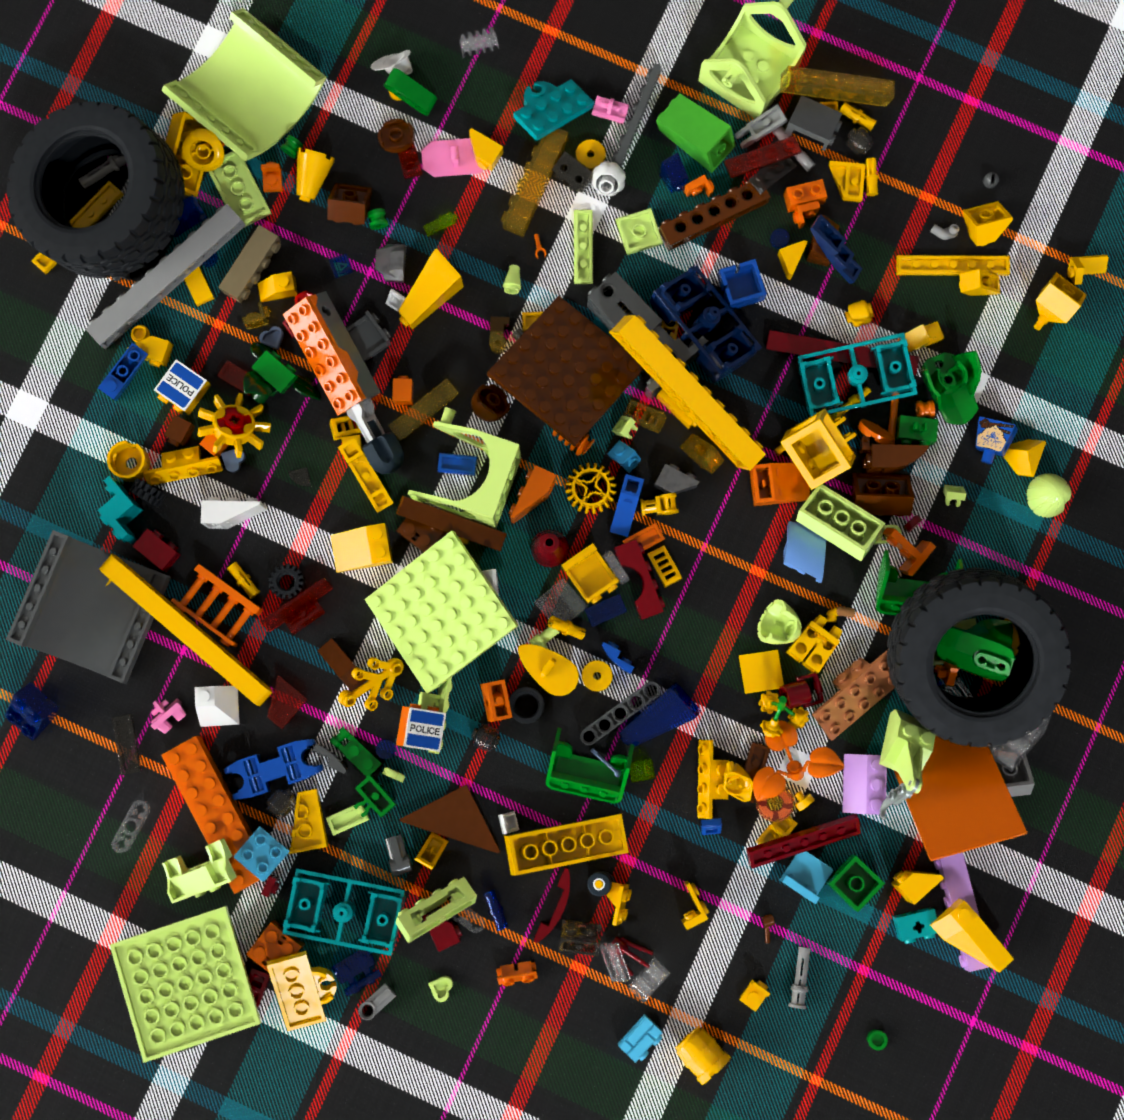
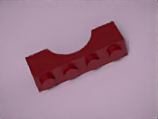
(631, 556)

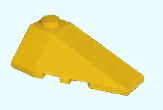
(967, 932)

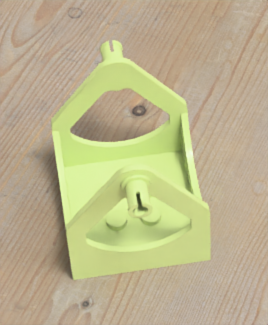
(751, 61)
(489, 500)

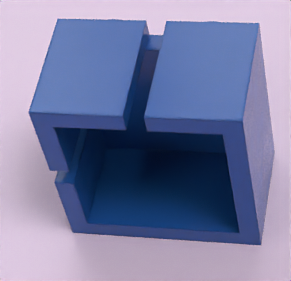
(744, 286)

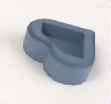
(272, 338)
(231, 461)

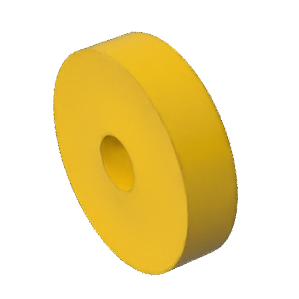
(587, 147)
(605, 672)

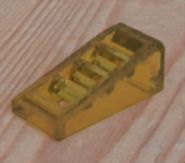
(656, 427)

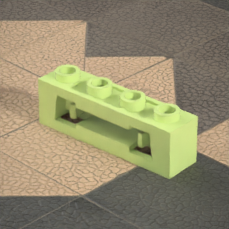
(411, 920)

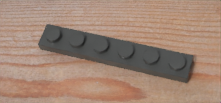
(639, 110)

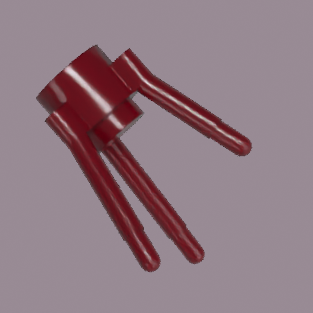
(624, 949)

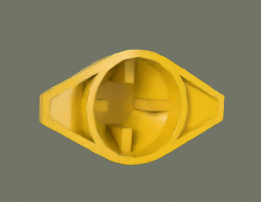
(737, 782)

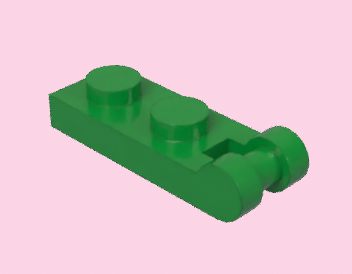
(356, 752)

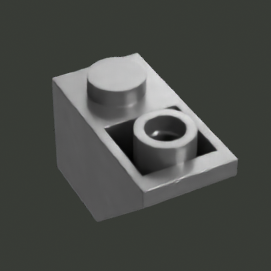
(674, 481)

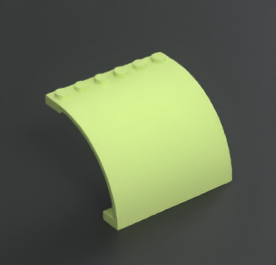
(249, 88)

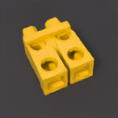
(821, 641)

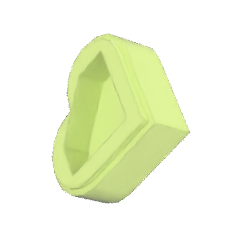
(393, 774)
(440, 988)

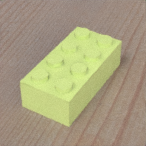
(840, 522)

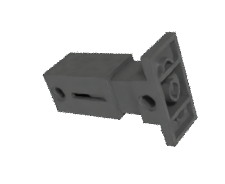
(626, 301)

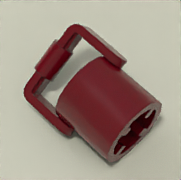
(799, 693)

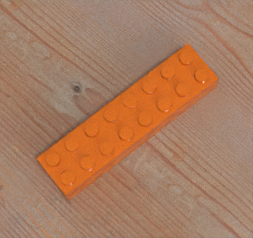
(210, 802)

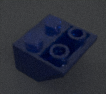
(31, 711)

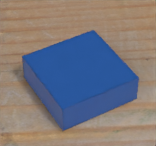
(711, 826)

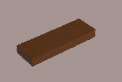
(755, 761)

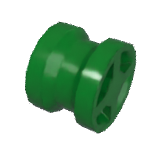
(291, 146)
(377, 219)

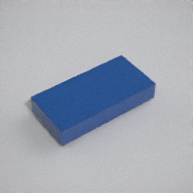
(457, 464)

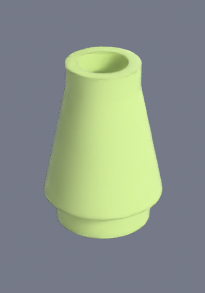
(512, 282)

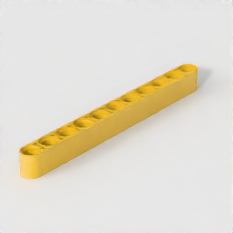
(185, 630)

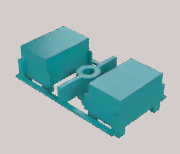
(892, 367)
(308, 902)

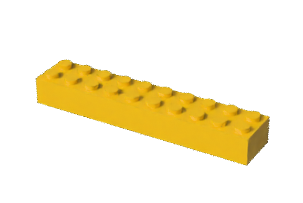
(687, 392)

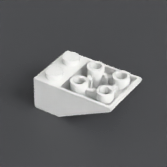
(226, 514)

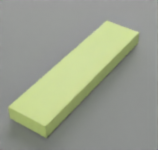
(583, 246)

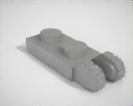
(762, 126)

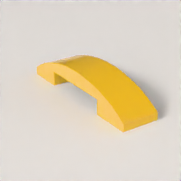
(365, 475)

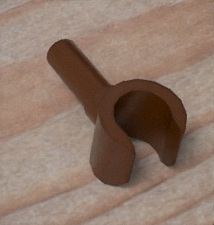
(767, 920)

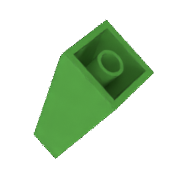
(696, 132)

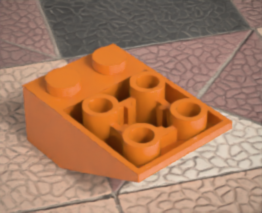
(778, 484)
(536, 491)

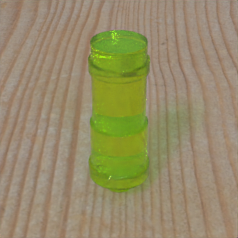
(440, 223)

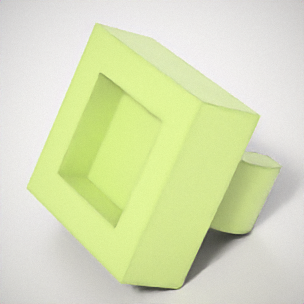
(623, 427)
(954, 493)

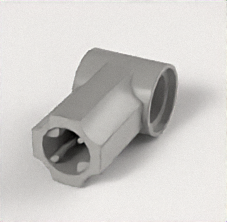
(377, 1001)

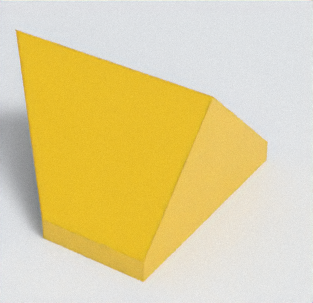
(1025, 456)

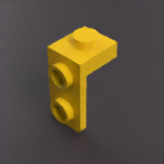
(1086, 265)

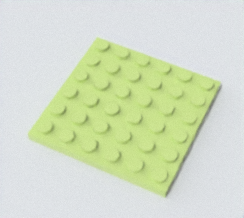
(441, 612)
(185, 984)

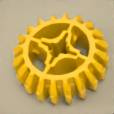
(598, 492)

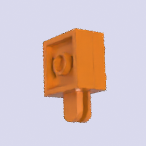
(273, 945)

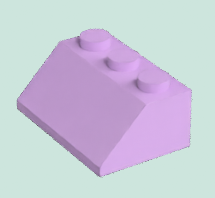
(863, 784)

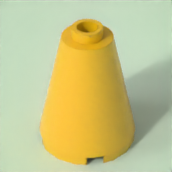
(311, 173)

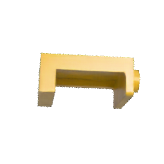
(590, 574)

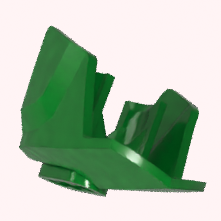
(956, 398)
(986, 639)

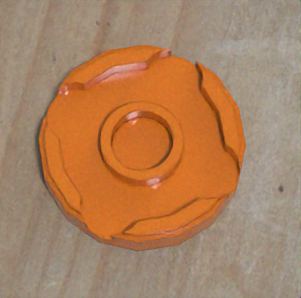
(873, 430)

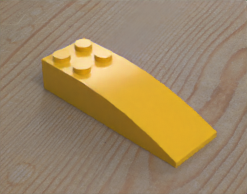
(566, 844)

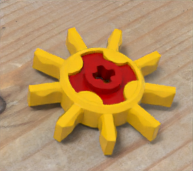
(233, 425)

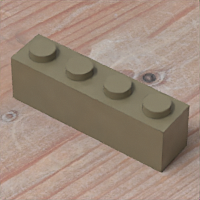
(250, 264)

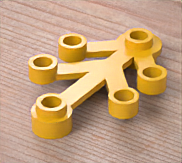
(374, 682)

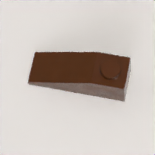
(341, 664)

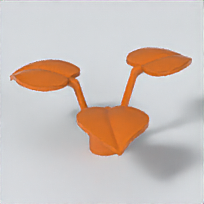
(822, 764)

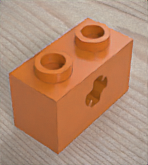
(804, 194)
(496, 700)

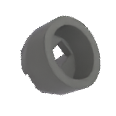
(987, 180)

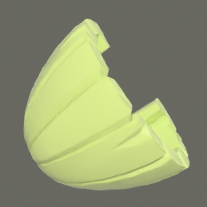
(1048, 495)
(779, 624)

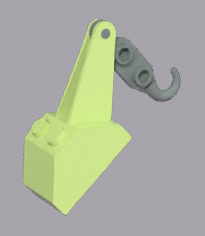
(905, 750)

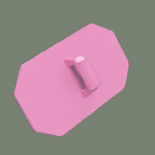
(449, 158)

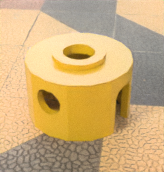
(120, 454)

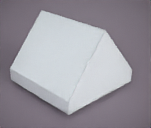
(395, 300)
(508, 822)

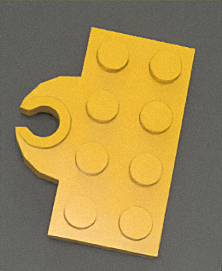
(300, 989)

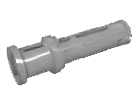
(113, 163)
(802, 989)

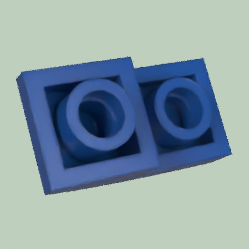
(612, 652)

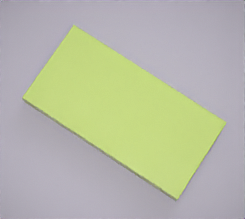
(239, 189)

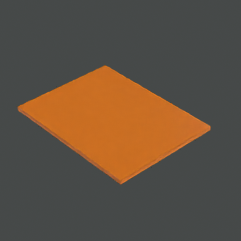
(962, 801)

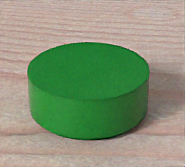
(877, 1039)

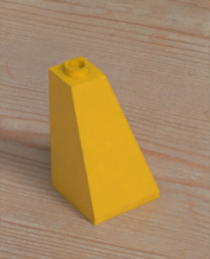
(430, 291)

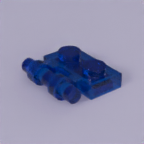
(352, 966)

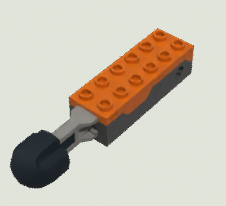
(342, 374)

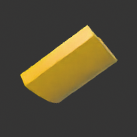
(761, 671)

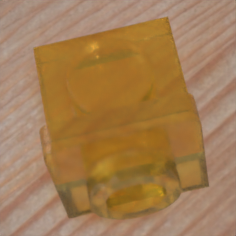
(256, 319)

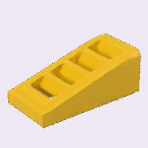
(341, 420)
(672, 580)

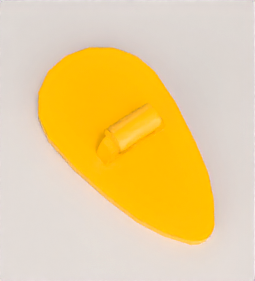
(549, 669)

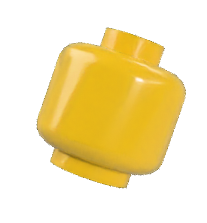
(859, 313)

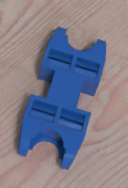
(259, 773)

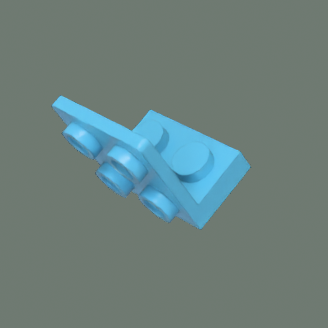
(261, 854)
(806, 875)

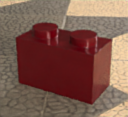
(157, 550)

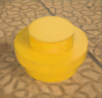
(139, 333)

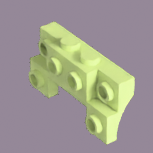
(200, 878)

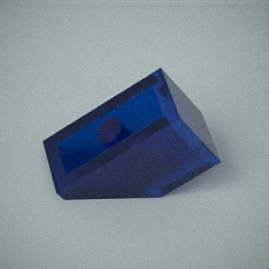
(674, 173)

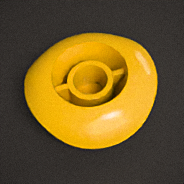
(203, 150)

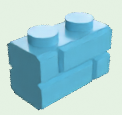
(640, 1038)

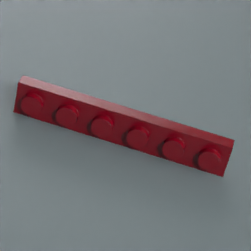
(803, 841)

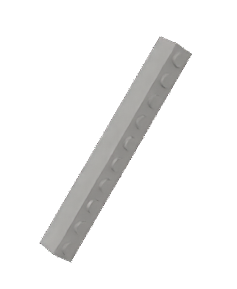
(165, 276)

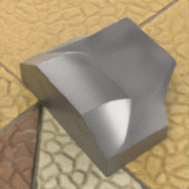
(391, 262)

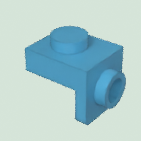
(624, 456)

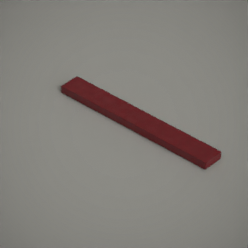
(805, 345)

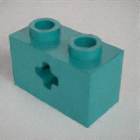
(905, 922)

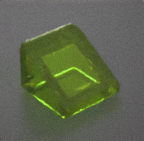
(642, 770)

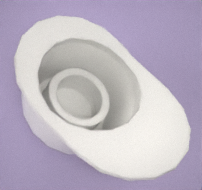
(398, 61)

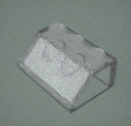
(1013, 752)

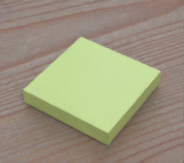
(639, 231)

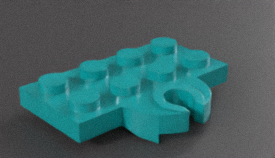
(551, 107)

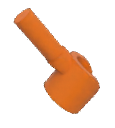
(538, 246)

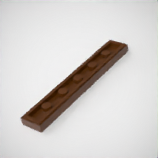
(449, 522)

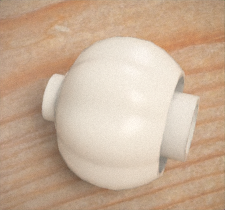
(608, 178)

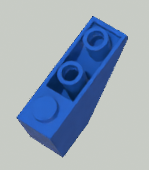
(123, 372)
(626, 505)

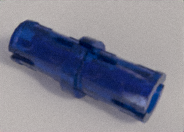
(495, 910)

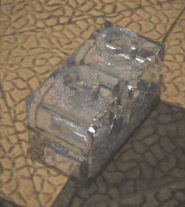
(649, 980)

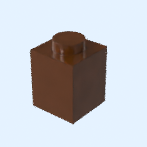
(179, 431)

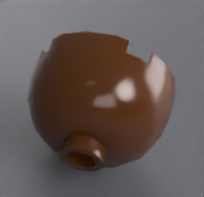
(490, 403)

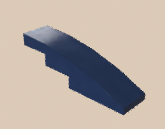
(835, 250)

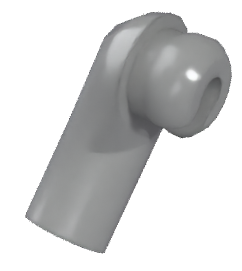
(946, 233)

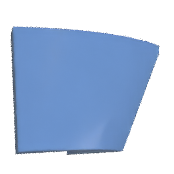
(804, 551)

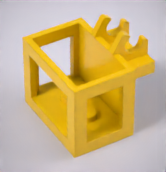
(819, 448)

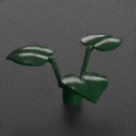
(261, 389)

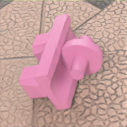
(610, 109)
(160, 721)

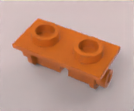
(524, 973)

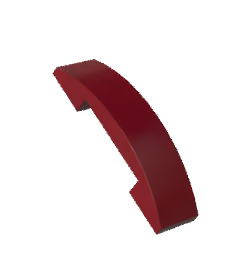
(544, 928)

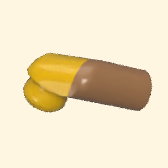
(839, 611)

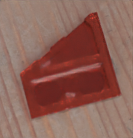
(285, 703)

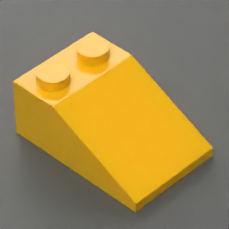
(361, 548)

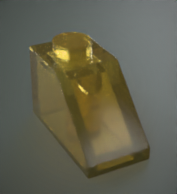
(702, 453)

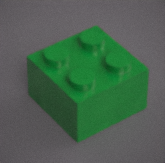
(855, 883)

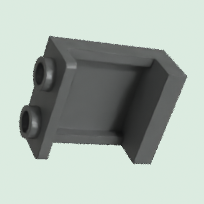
(814, 121)
(369, 336)

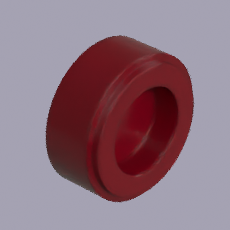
(912, 523)

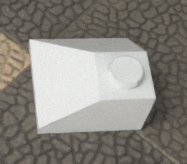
(217, 705)

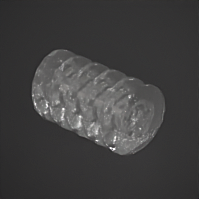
(478, 42)

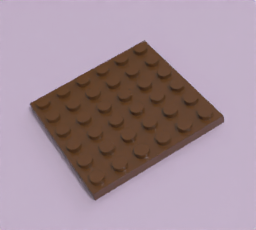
(566, 370)

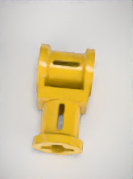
(660, 505)

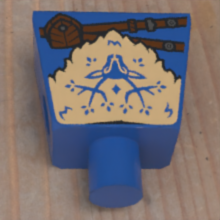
(994, 438)

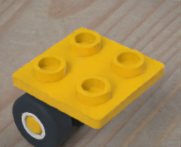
(603, 884)

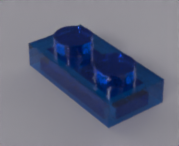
(605, 610)

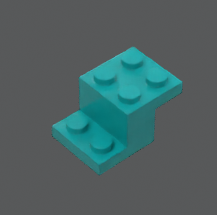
(119, 510)

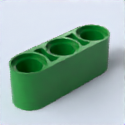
(410, 91)

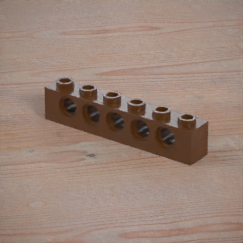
(674, 238)

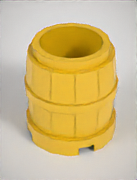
(702, 1054)

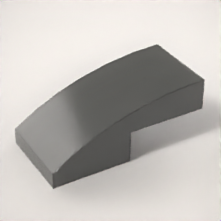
(334, 762)

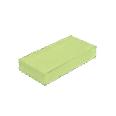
(346, 819)

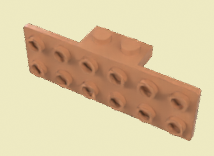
(859, 690)

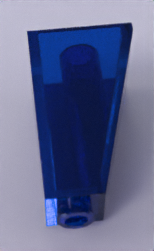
(664, 714)

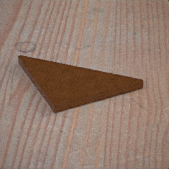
(455, 817)

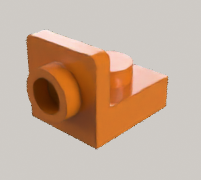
(272, 177)
(696, 186)
(808, 210)

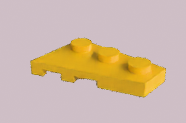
(309, 825)

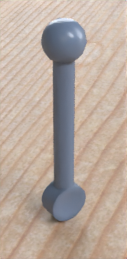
(617, 773)

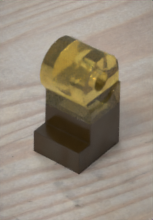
(497, 329)

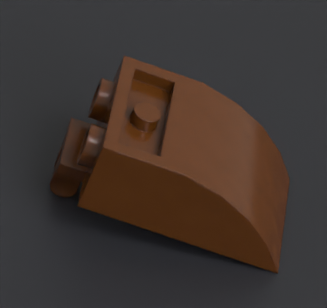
(888, 458)

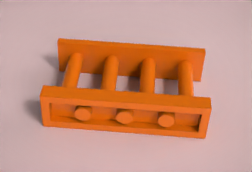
(234, 598)

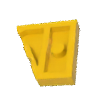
(848, 179)

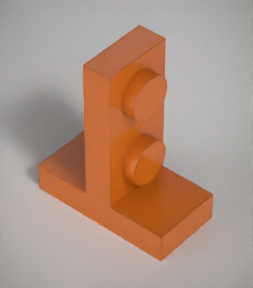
(914, 556)

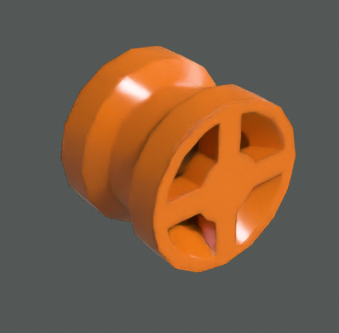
(925, 409)

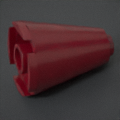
(549, 555)

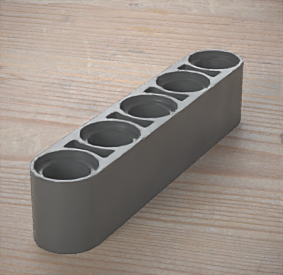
(629, 709)

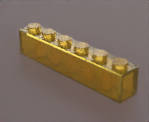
(837, 86)
(534, 182)

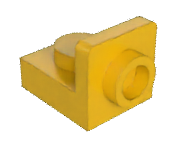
(754, 994)

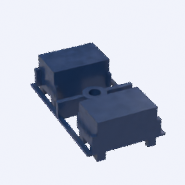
(688, 292)

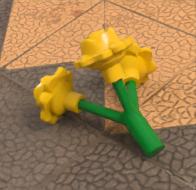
(770, 703)

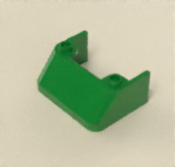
(893, 590)
(586, 775)

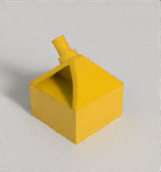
(1058, 301)

